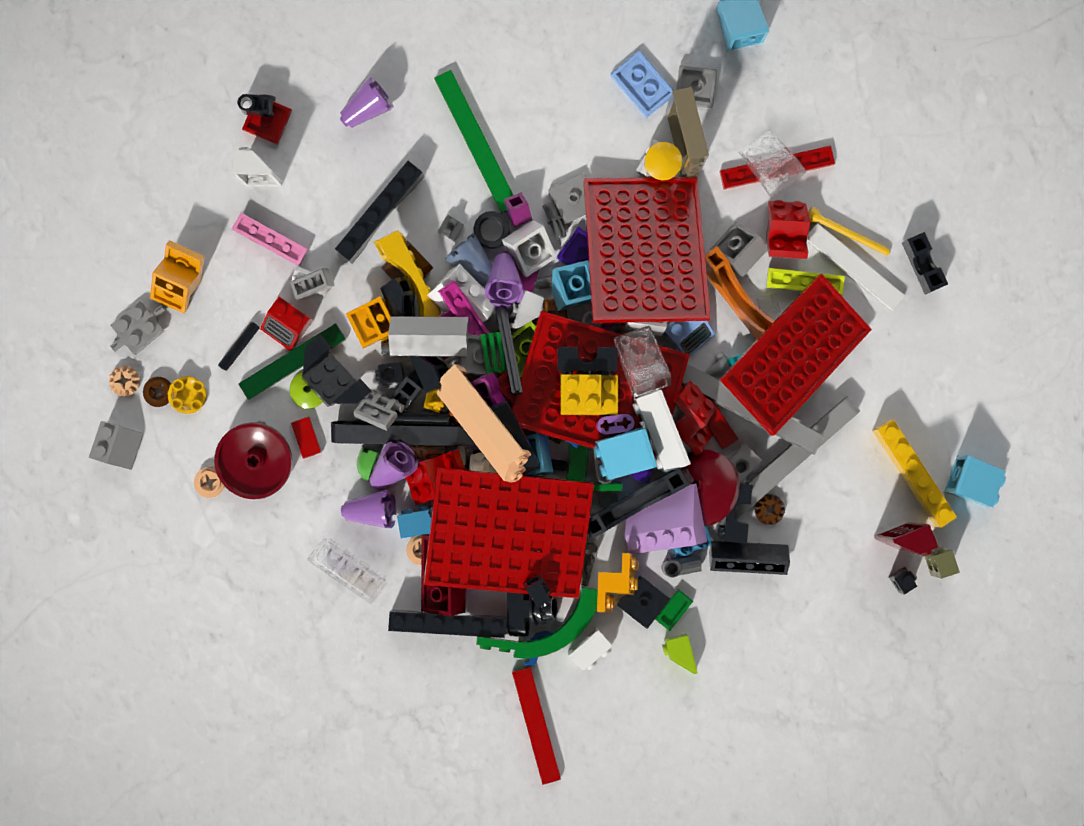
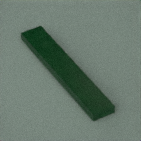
(286, 364)

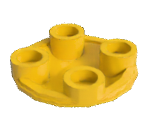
(663, 161)
(187, 395)

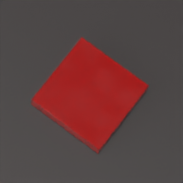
(269, 128)

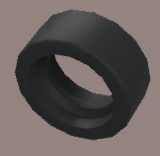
(491, 215)

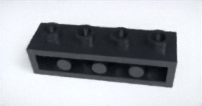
(749, 555)

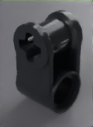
(261, 105)

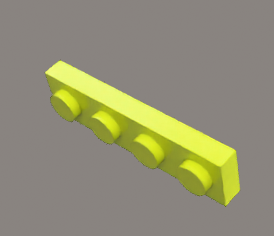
(799, 280)

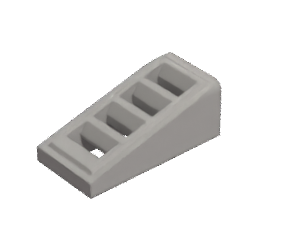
(327, 279)

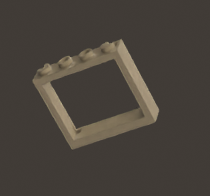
(687, 131)

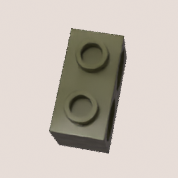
(942, 563)

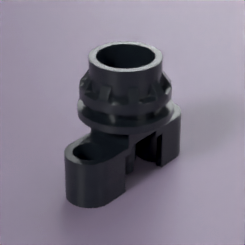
(522, 608)

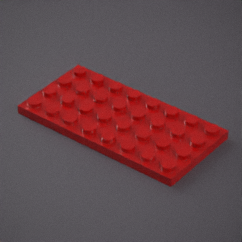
(795, 354)

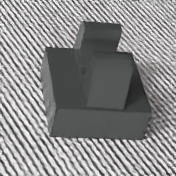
(451, 228)

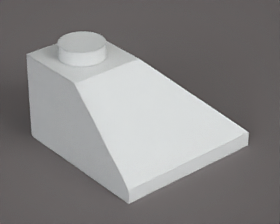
(525, 310)

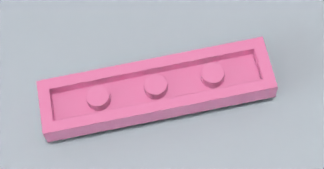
(270, 239)

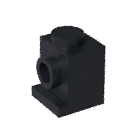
(903, 580)
(538, 591)

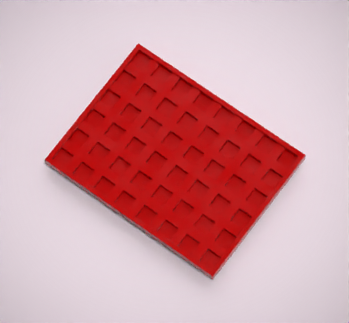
(507, 532)

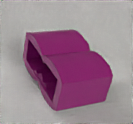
(488, 389)

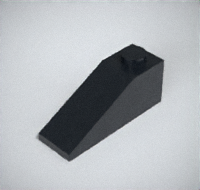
(408, 390)

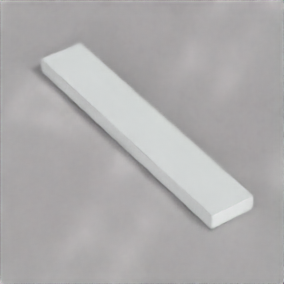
(855, 267)

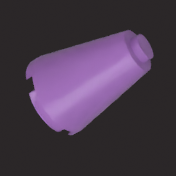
(365, 104)
(504, 282)
(393, 465)
(371, 509)

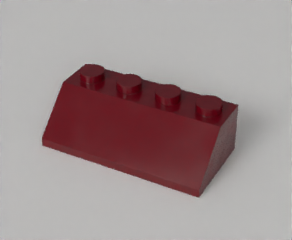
(910, 537)
(439, 599)

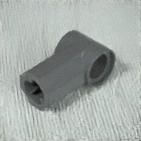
(683, 566)

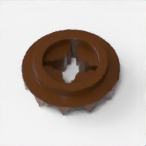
(150, 395)
(760, 510)

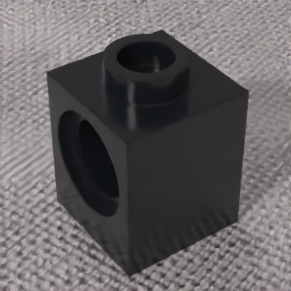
(398, 373)

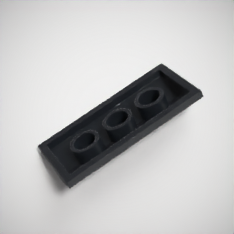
(508, 419)

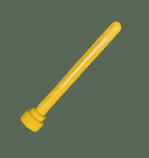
(815, 216)

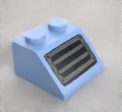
(688, 335)

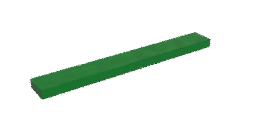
(474, 138)

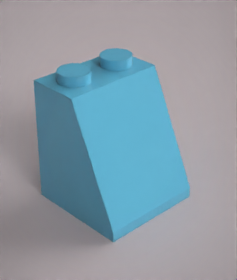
(741, 23)
(625, 454)
(975, 481)

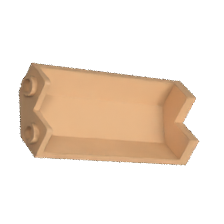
(482, 424)

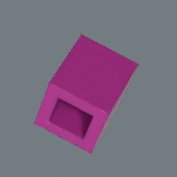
(518, 209)

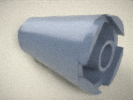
(472, 259)

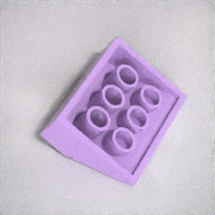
(667, 523)

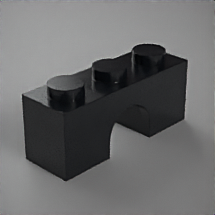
(919, 255)
(568, 361)
(731, 529)

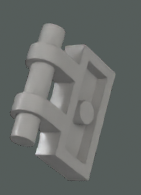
(376, 414)

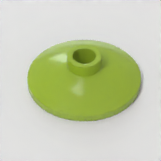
(300, 397)

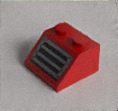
(285, 323)

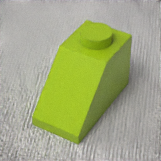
(680, 651)

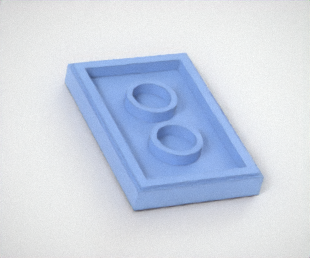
(642, 84)

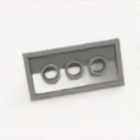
(428, 336)

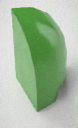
(366, 462)

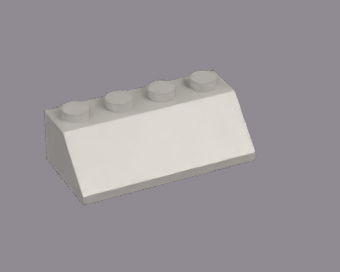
(661, 431)

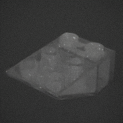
(772, 163)
(642, 361)

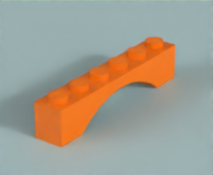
(725, 281)

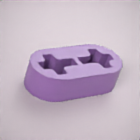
(614, 419)

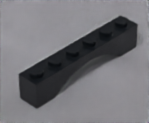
(393, 194)
(400, 301)
(639, 500)
(448, 625)

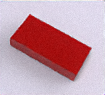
(306, 437)

